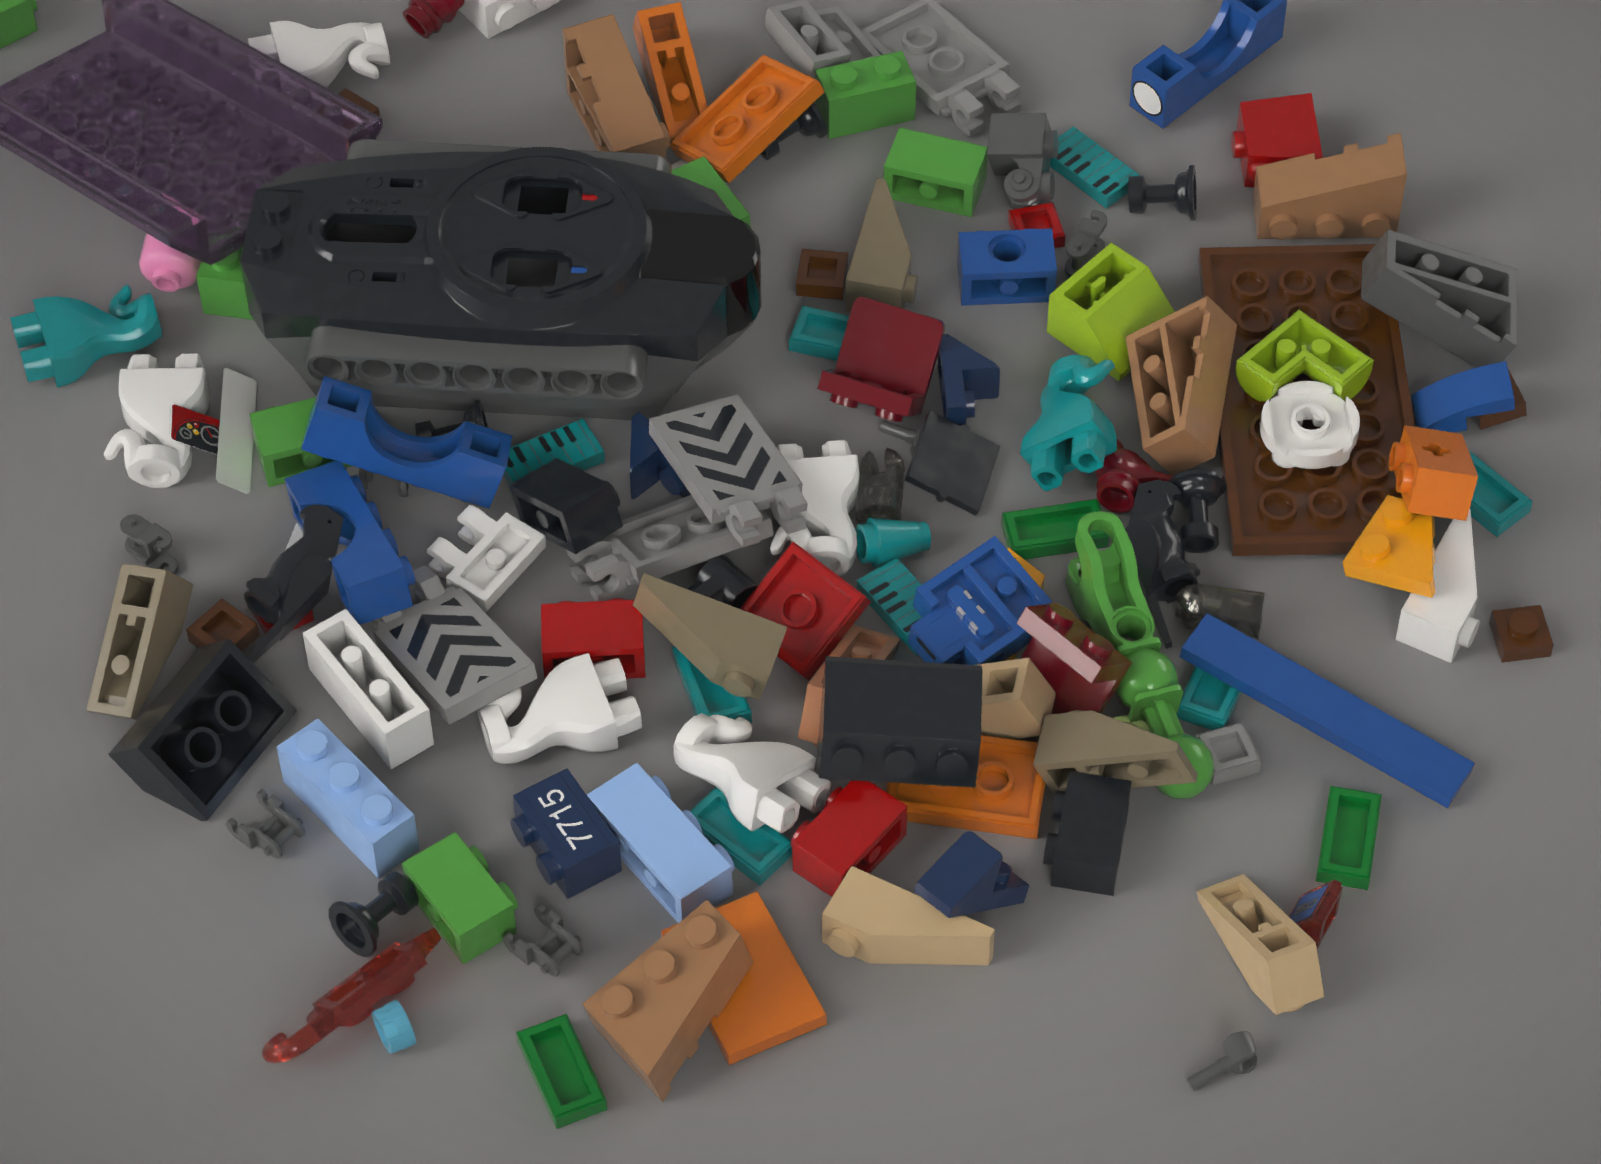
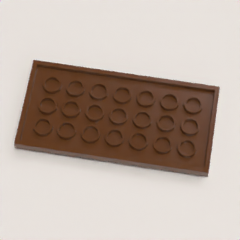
(1296, 507)

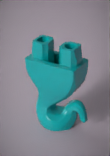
(81, 334)
(1071, 426)

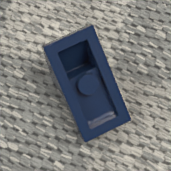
(963, 379)
(648, 462)
(971, 879)

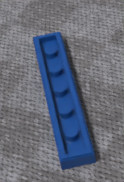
(1327, 710)

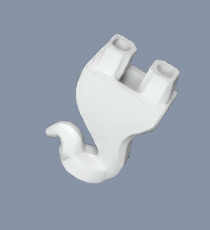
(324, 52)
(146, 405)
(831, 493)
(565, 712)
(758, 778)

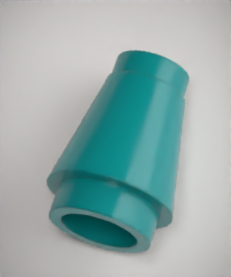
(886, 539)

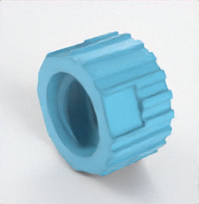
(393, 1027)

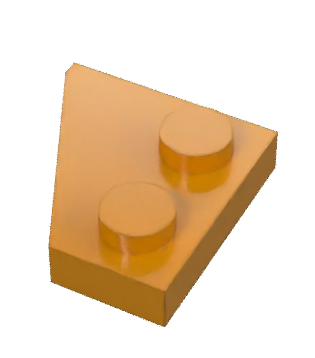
(1395, 550)

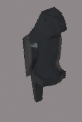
(1159, 549)
(296, 578)

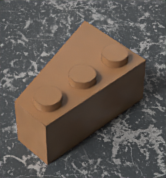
(610, 91)
(1332, 196)
(1182, 383)
(670, 995)

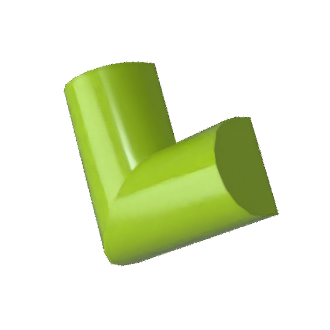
(1305, 348)

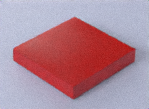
(812, 605)

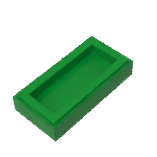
(1049, 529)
(1349, 837)
(561, 1071)

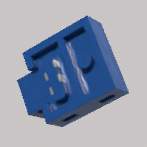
(974, 609)

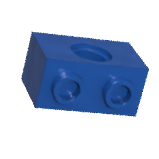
(1006, 266)

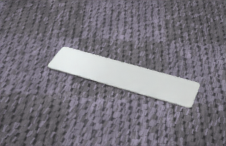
(235, 431)

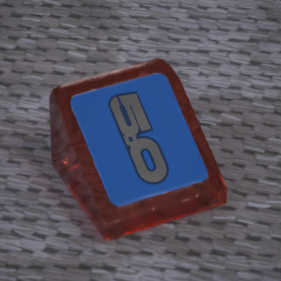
(1317, 910)

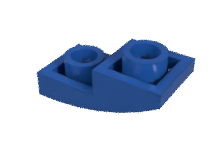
(1464, 395)

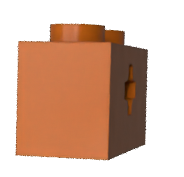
(1434, 472)

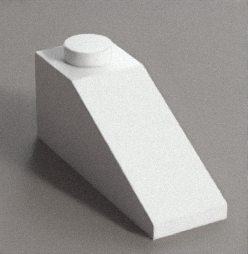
(1446, 619)

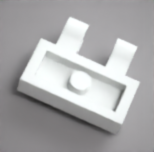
(494, 563)

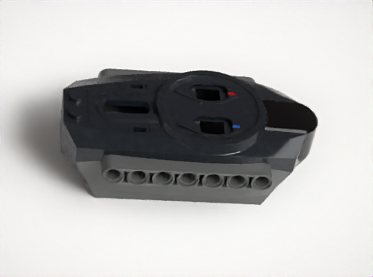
(499, 277)

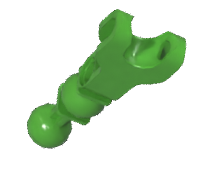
(1115, 608)

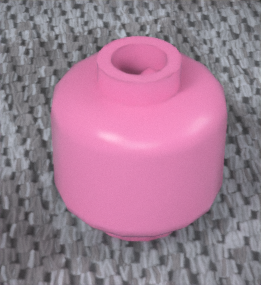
(162, 263)

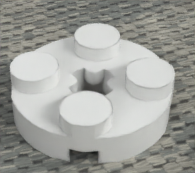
(1303, 447)

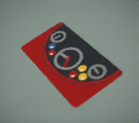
(195, 429)

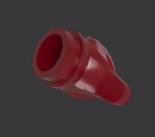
(428, 15)
(1120, 479)

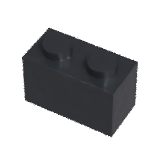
(567, 505)
(1089, 833)

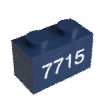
(566, 834)

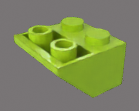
(1104, 305)

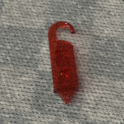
(353, 997)

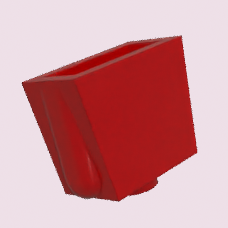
(1274, 132)

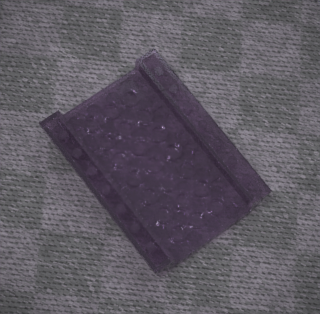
(174, 124)

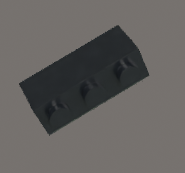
(900, 722)
(203, 730)

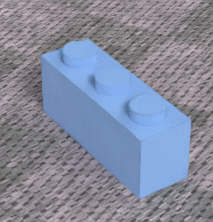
(348, 798)
(663, 843)

